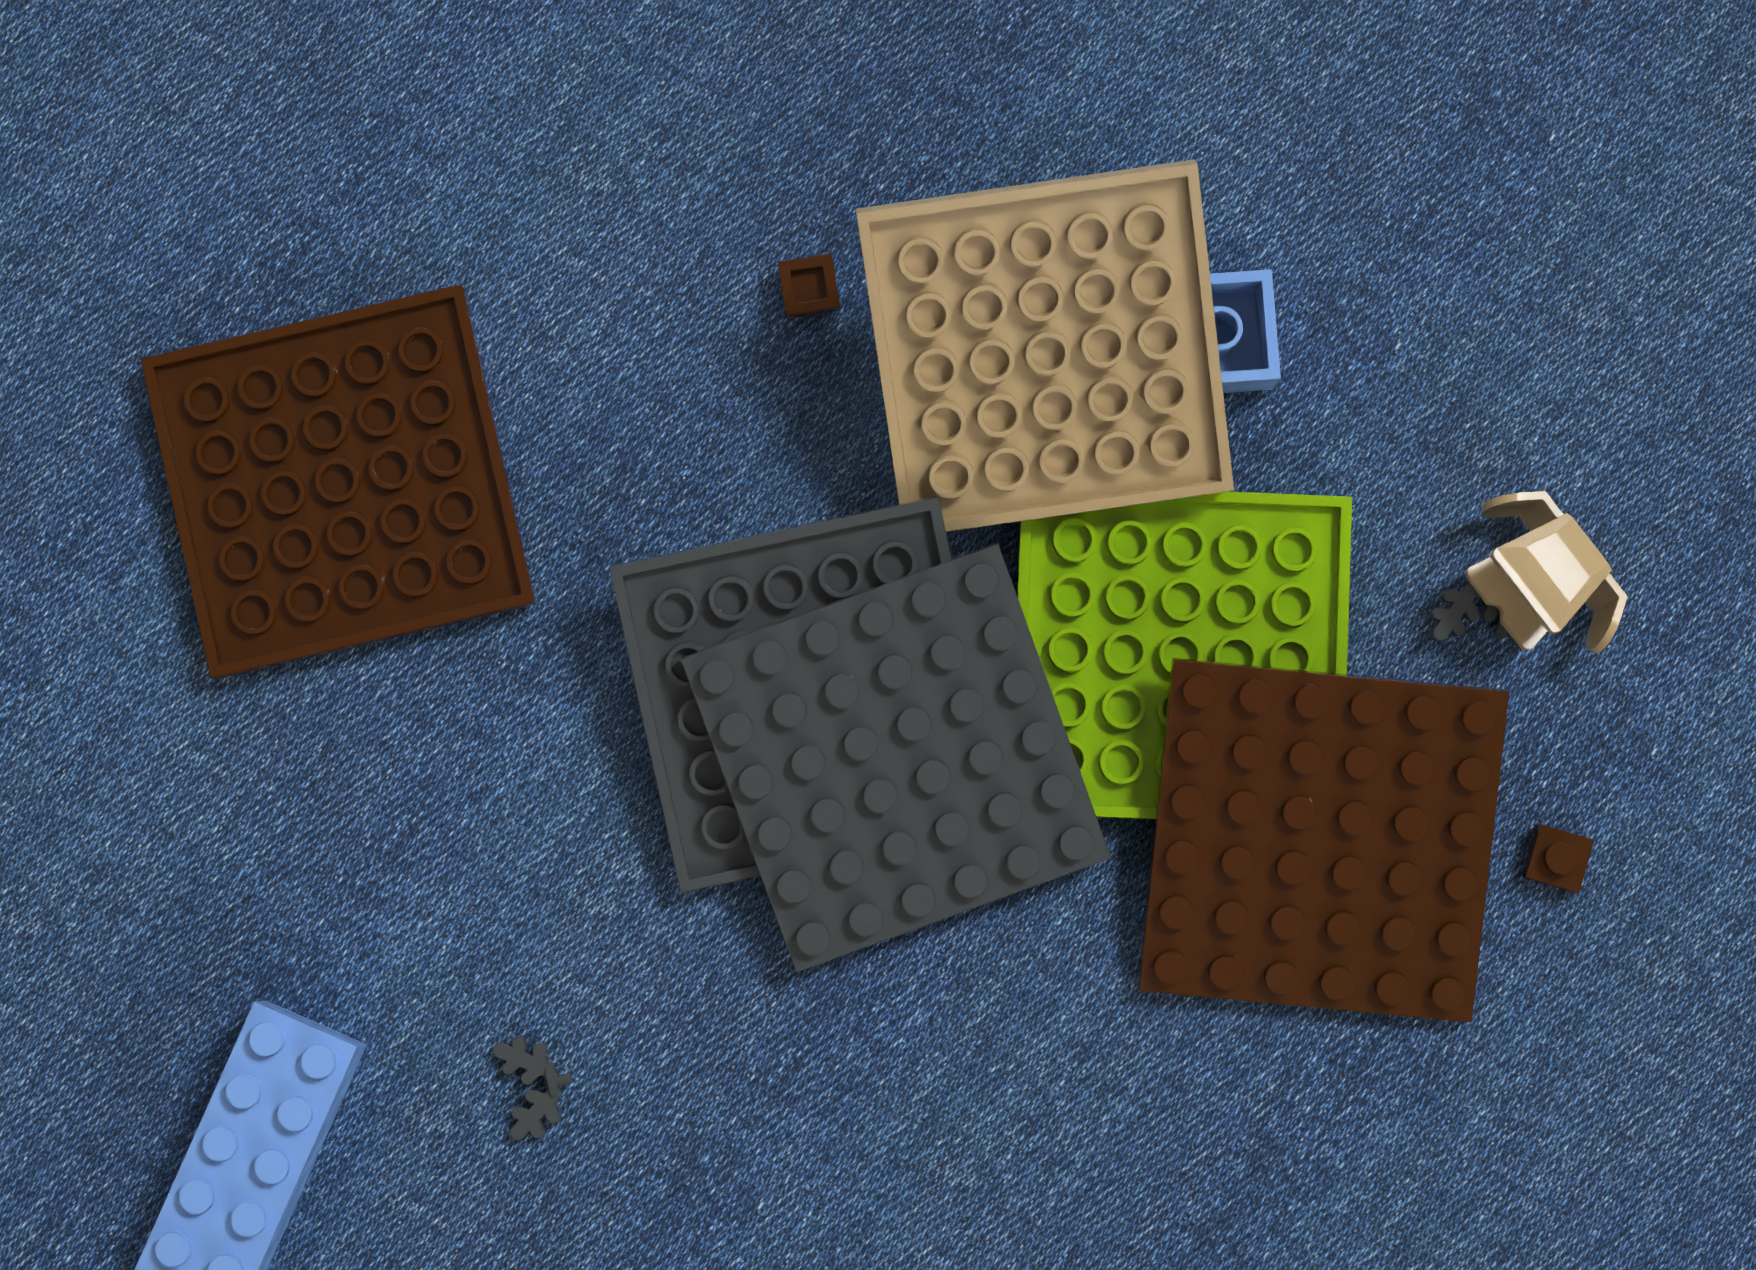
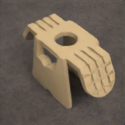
(1546, 574)

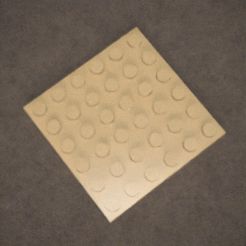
(1049, 345)

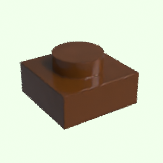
(809, 286)
(1557, 858)

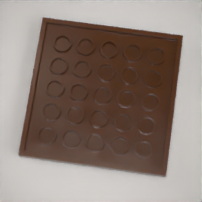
(337, 482)
(1322, 839)

